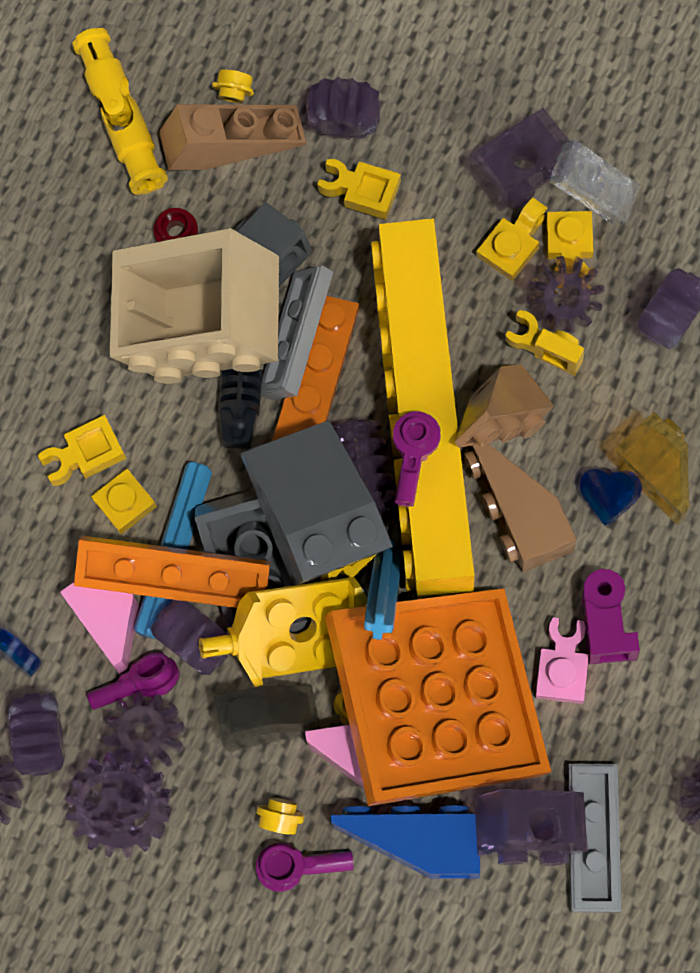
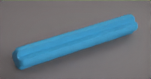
(176, 535)
(383, 592)

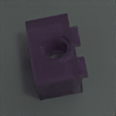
(533, 140)
(555, 820)

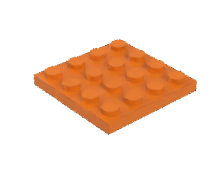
(438, 697)

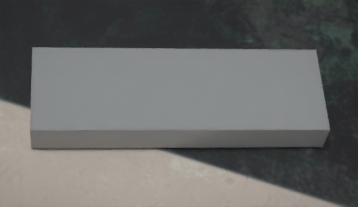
(296, 332)
(597, 873)

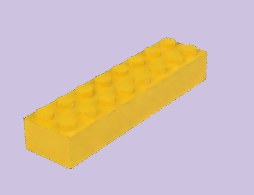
(421, 380)

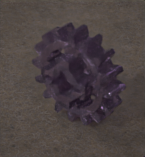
(124, 797)

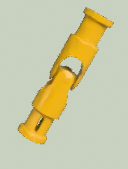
(110, 86)

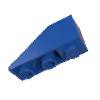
(427, 843)

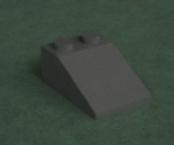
(315, 503)
(240, 529)

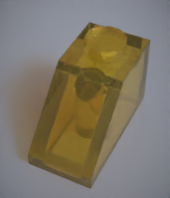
(660, 461)

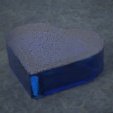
(610, 492)
(17, 654)

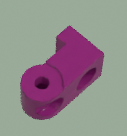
(603, 619)

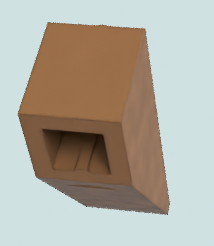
(225, 134)
(504, 408)
(527, 511)

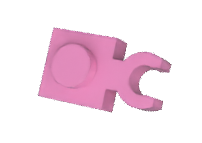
(562, 670)

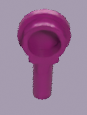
(416, 438)
(150, 676)
(282, 866)

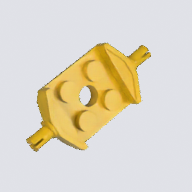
(263, 623)

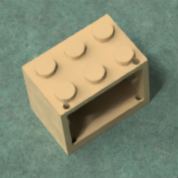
(195, 306)

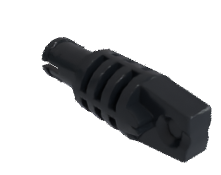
(239, 406)

